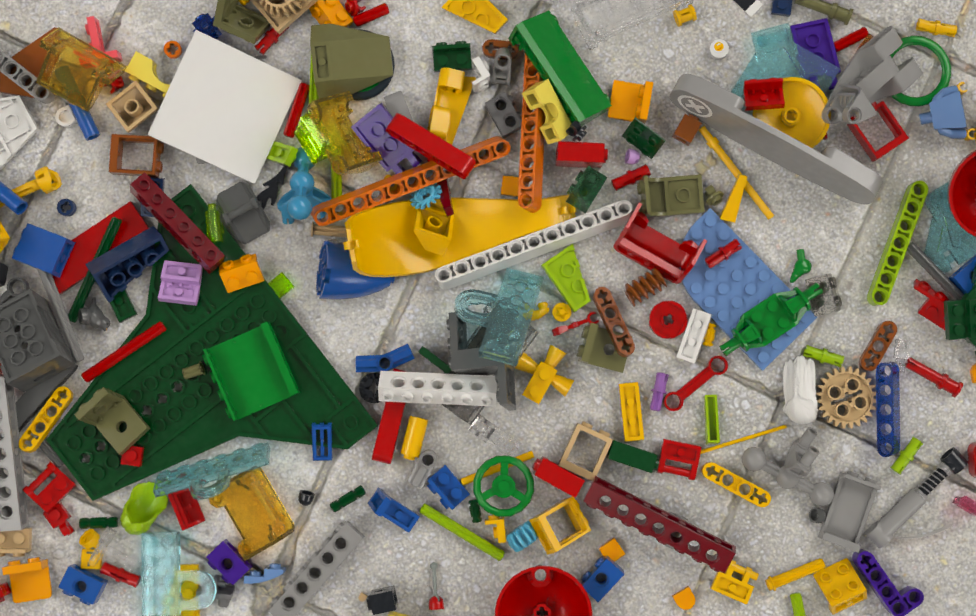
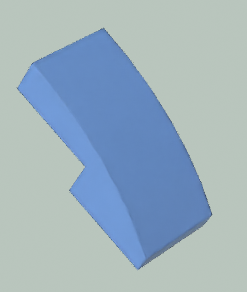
(271, 572)

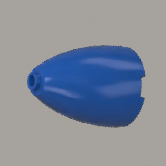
(337, 278)

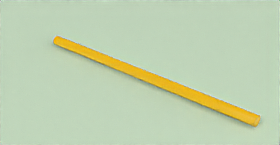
(743, 439)

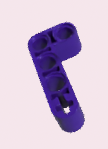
(882, 581)

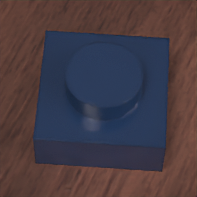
(781, 7)

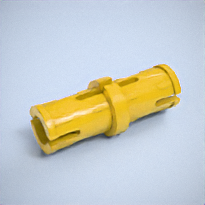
(936, 27)

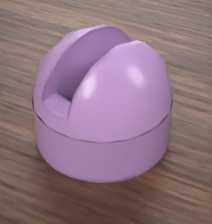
(632, 156)

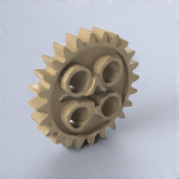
(852, 412)

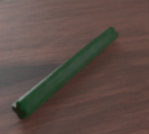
(88, 281)

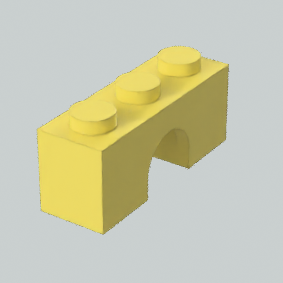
(557, 122)

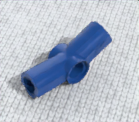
(371, 363)

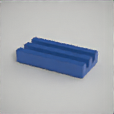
(322, 426)

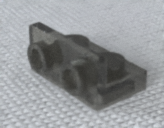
(828, 300)

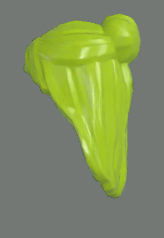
(142, 509)

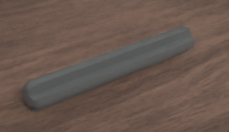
(934, 271)

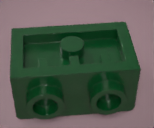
(452, 56)

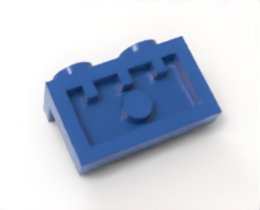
(448, 488)

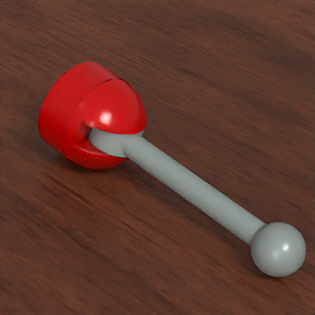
(436, 601)

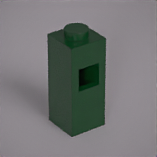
(633, 456)

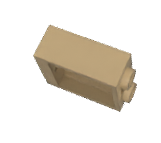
(577, 469)

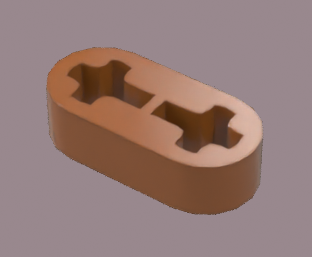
(497, 44)

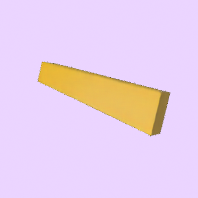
(733, 201)

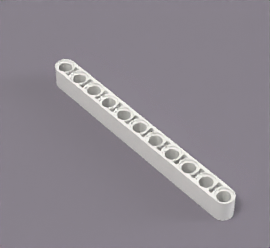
(524, 244)

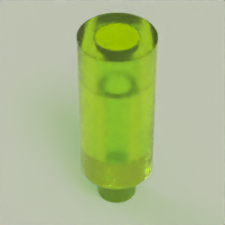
(213, 223)

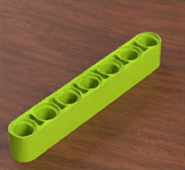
(904, 237)

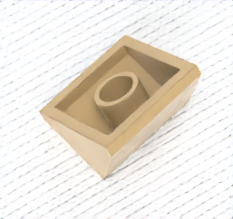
(132, 106)

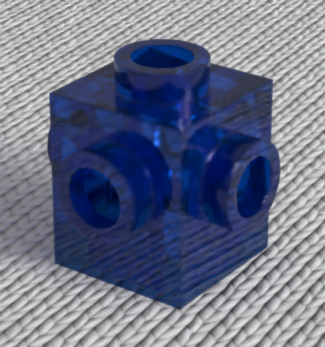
(206, 20)

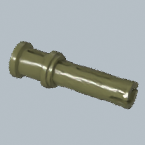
(832, 10)

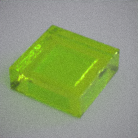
(281, 285)

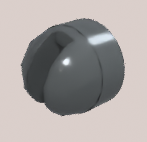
(813, 514)

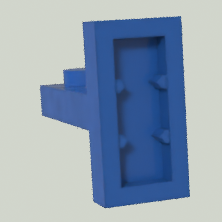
(392, 510)

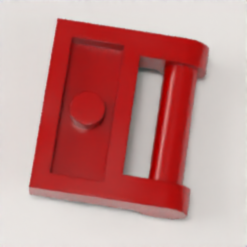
(682, 453)
(53, 492)

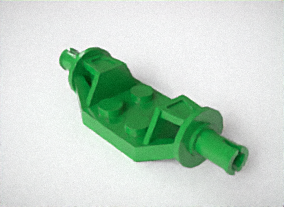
(770, 319)

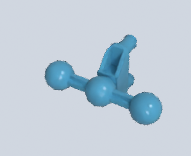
(303, 195)

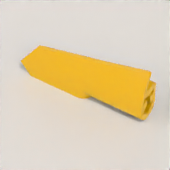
(449, 103)

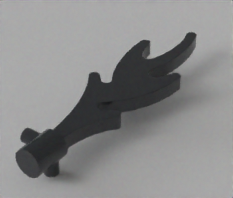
(272, 191)

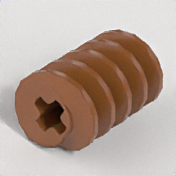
(644, 286)

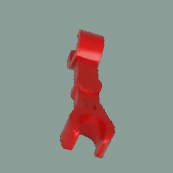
(561, 329)

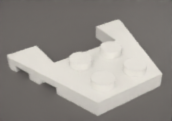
(15, 127)

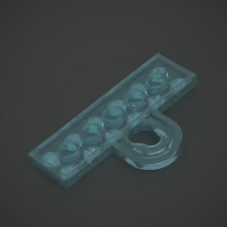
(509, 317)
(205, 471)
(164, 579)

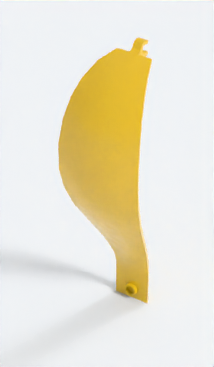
(385, 244)

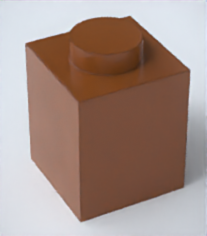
(687, 129)

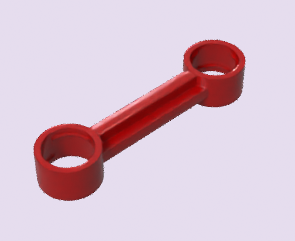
(695, 383)

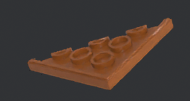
(31, 59)

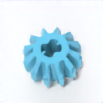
(522, 537)

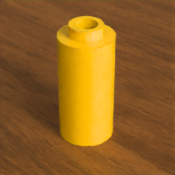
(414, 437)

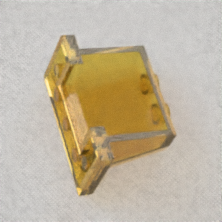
(76, 69)

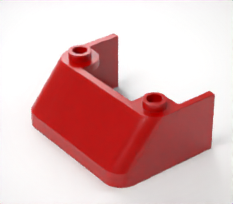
(656, 250)

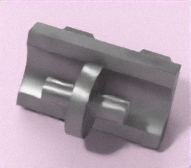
(223, 592)

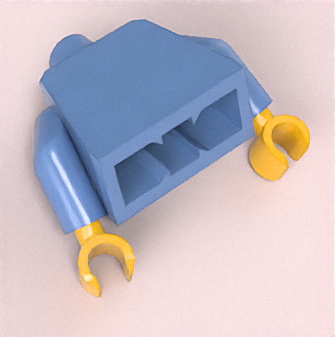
(948, 113)

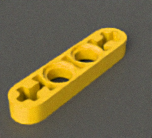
(43, 417)
(735, 485)

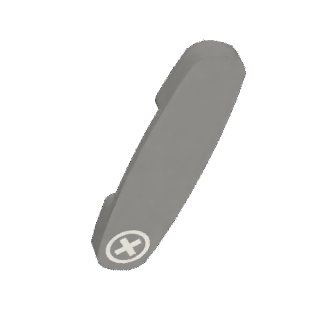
(723, 113)

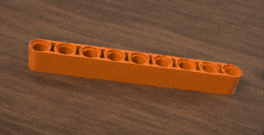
(529, 155)

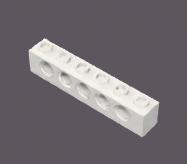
(437, 388)

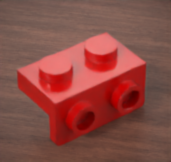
(763, 94)

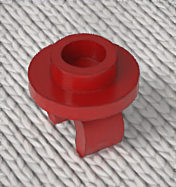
(352, 7)
(118, 83)

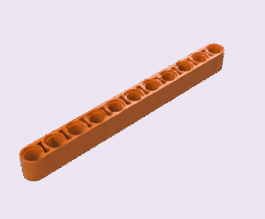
(402, 186)

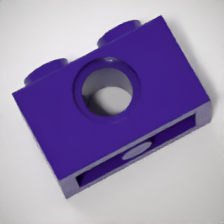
(239, 567)

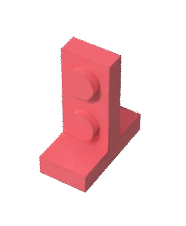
(94, 30)

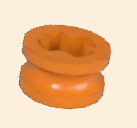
(168, 46)

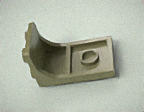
(671, 195)

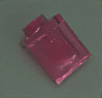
(966, 504)

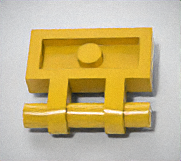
(733, 587)

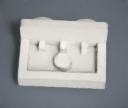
(482, 71)

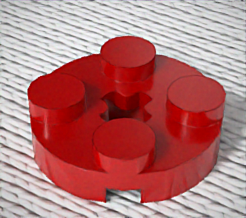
(678, 317)

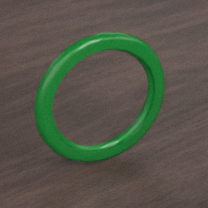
(945, 64)

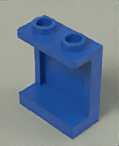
(43, 250)

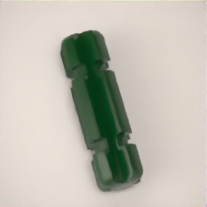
(347, 498)
(98, 522)

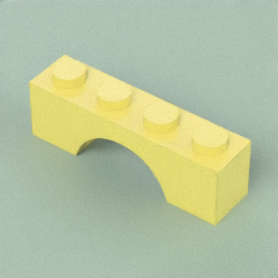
(144, 70)

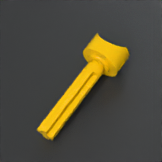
(43, 180)

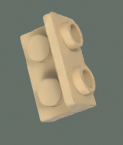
(16, 542)

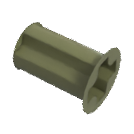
(193, 370)

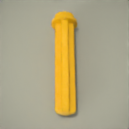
(794, 574)

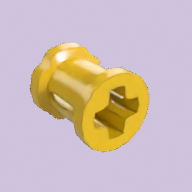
(684, 15)

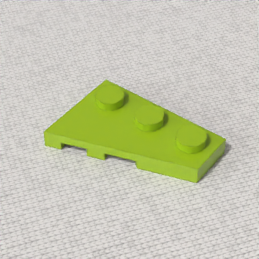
(566, 276)

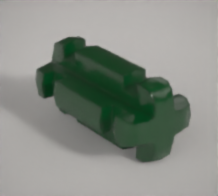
(475, 511)

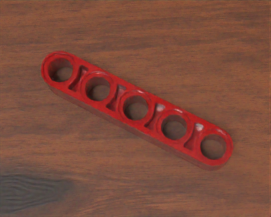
(430, 146)
(388, 430)

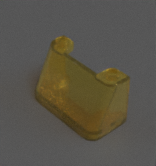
(344, 146)
(255, 512)

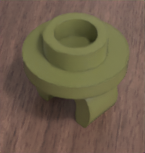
(714, 197)

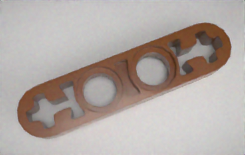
(617, 320)

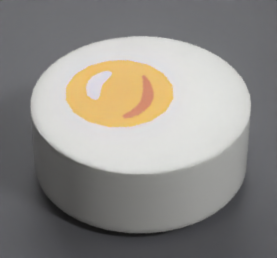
(718, 49)

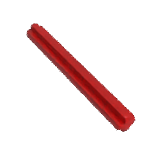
(123, 352)

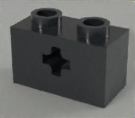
(382, 600)

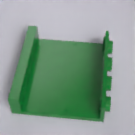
(251, 372)

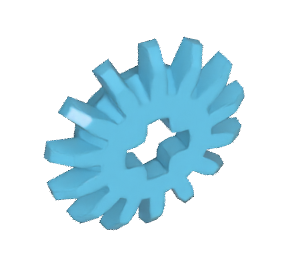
(419, 201)

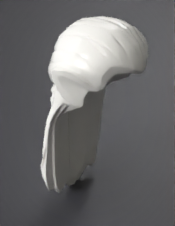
(800, 390)

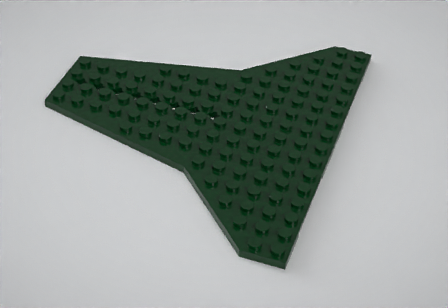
(197, 416)

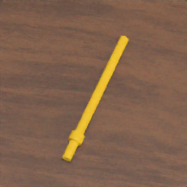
(713, 142)

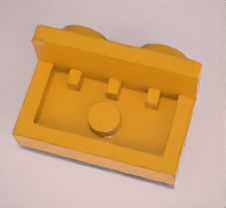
(330, 13)
(241, 273)

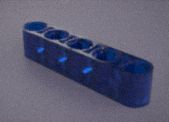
(893, 401)

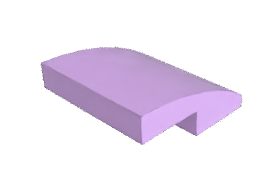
(180, 283)

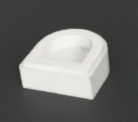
(65, 117)

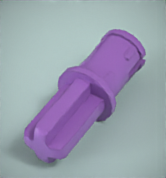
(659, 391)

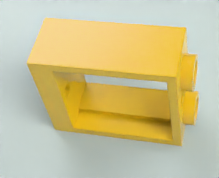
(546, 533)

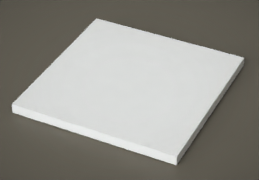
(224, 107)

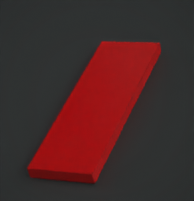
(89, 241)

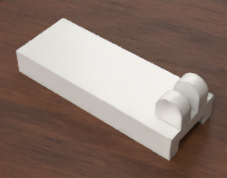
(694, 335)

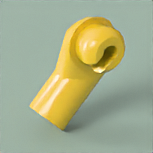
(543, 310)

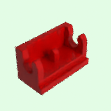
(186, 509)

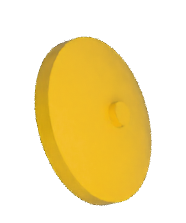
(801, 114)

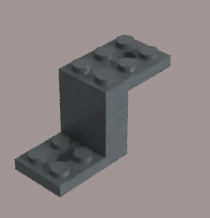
(467, 362)

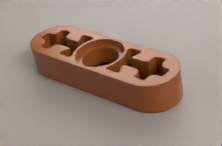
(879, 331)

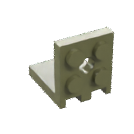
(234, 17)
(593, 345)
(107, 412)

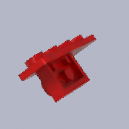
(934, 305)

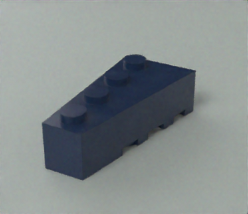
(127, 261)

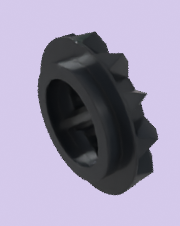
(367, 394)

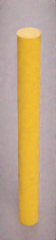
(496, 468)

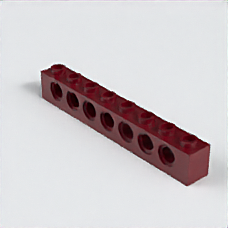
(671, 524)

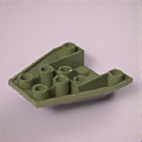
(348, 59)

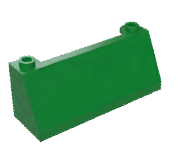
(561, 64)

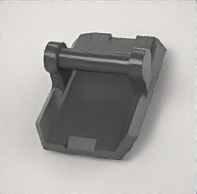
(243, 212)

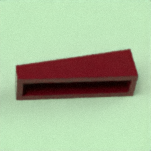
(445, 198)

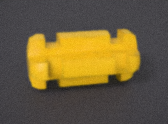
(710, 335)

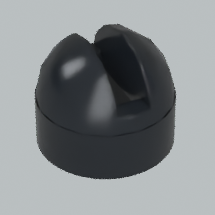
(305, 497)

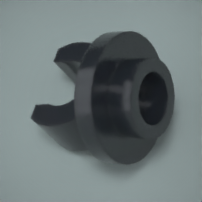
(576, 131)

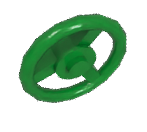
(503, 486)

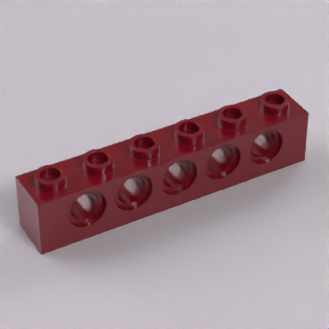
(177, 223)

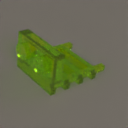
(311, 139)

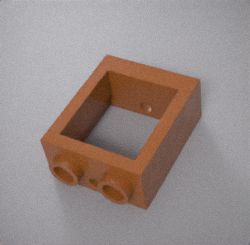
(116, 155)

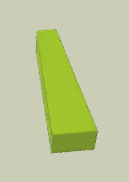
(711, 420)

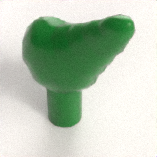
(801, 266)

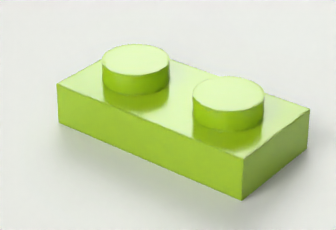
(282, 154)

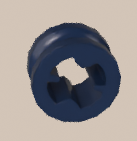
(69, 212)

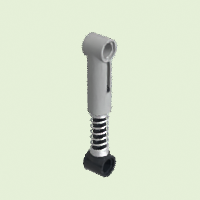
(882, 531)

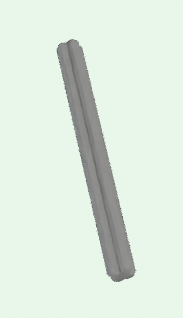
(61, 316)

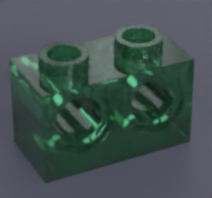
(588, 186)

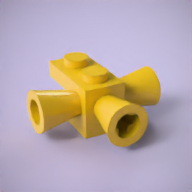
(544, 374)

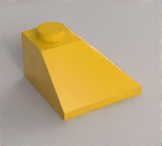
(433, 229)

